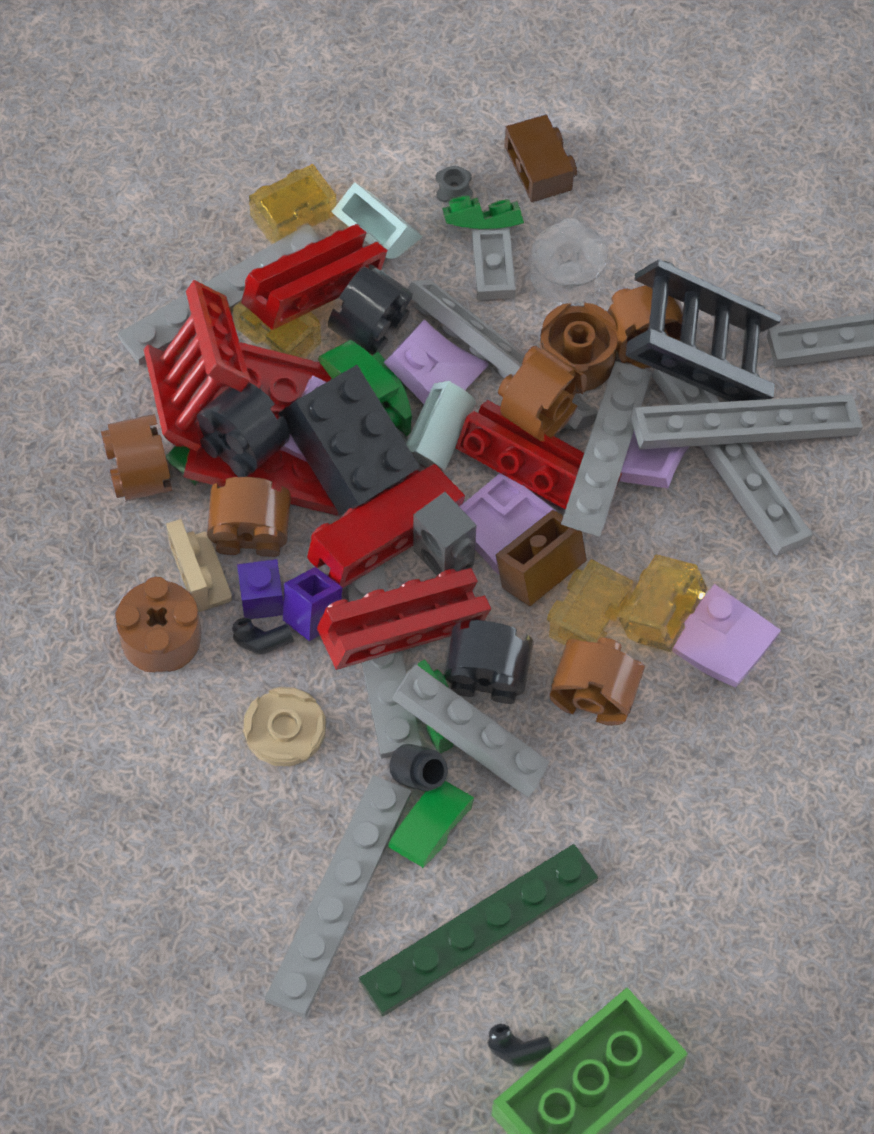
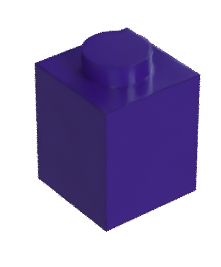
(260, 589)
(307, 599)

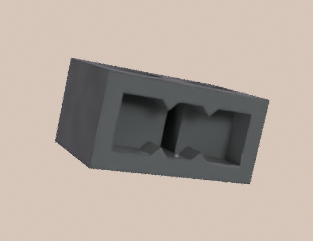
(444, 535)

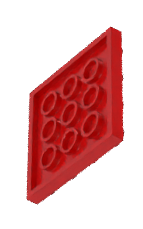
(284, 381)

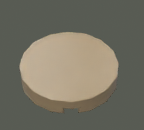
(293, 735)

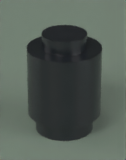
(418, 767)

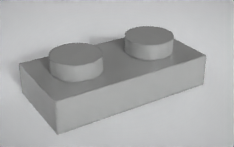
(493, 263)

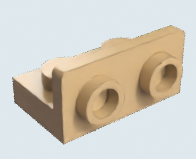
(198, 566)

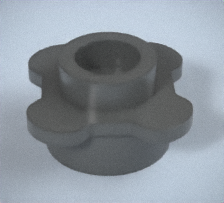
(453, 175)

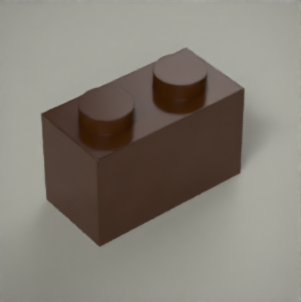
(540, 158)
(540, 558)

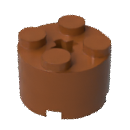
(632, 315)
(582, 339)
(541, 393)
(138, 458)
(248, 516)
(158, 626)
(596, 680)

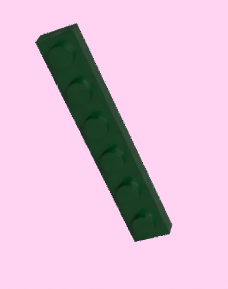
(478, 930)

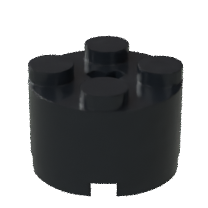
(370, 308)
(242, 429)
(488, 660)

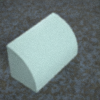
(377, 219)
(440, 424)

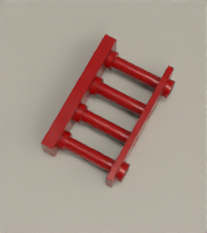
(220, 361)

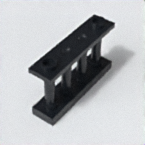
(682, 357)

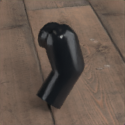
(258, 640)
(515, 1051)

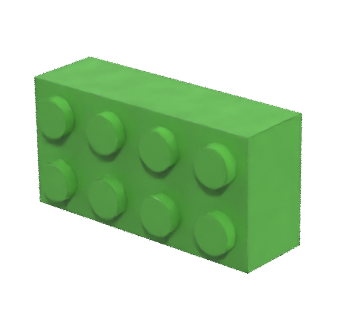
(594, 1074)

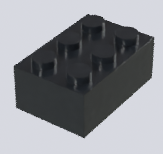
(348, 440)

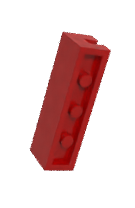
(309, 276)
(540, 466)
(379, 528)
(400, 617)

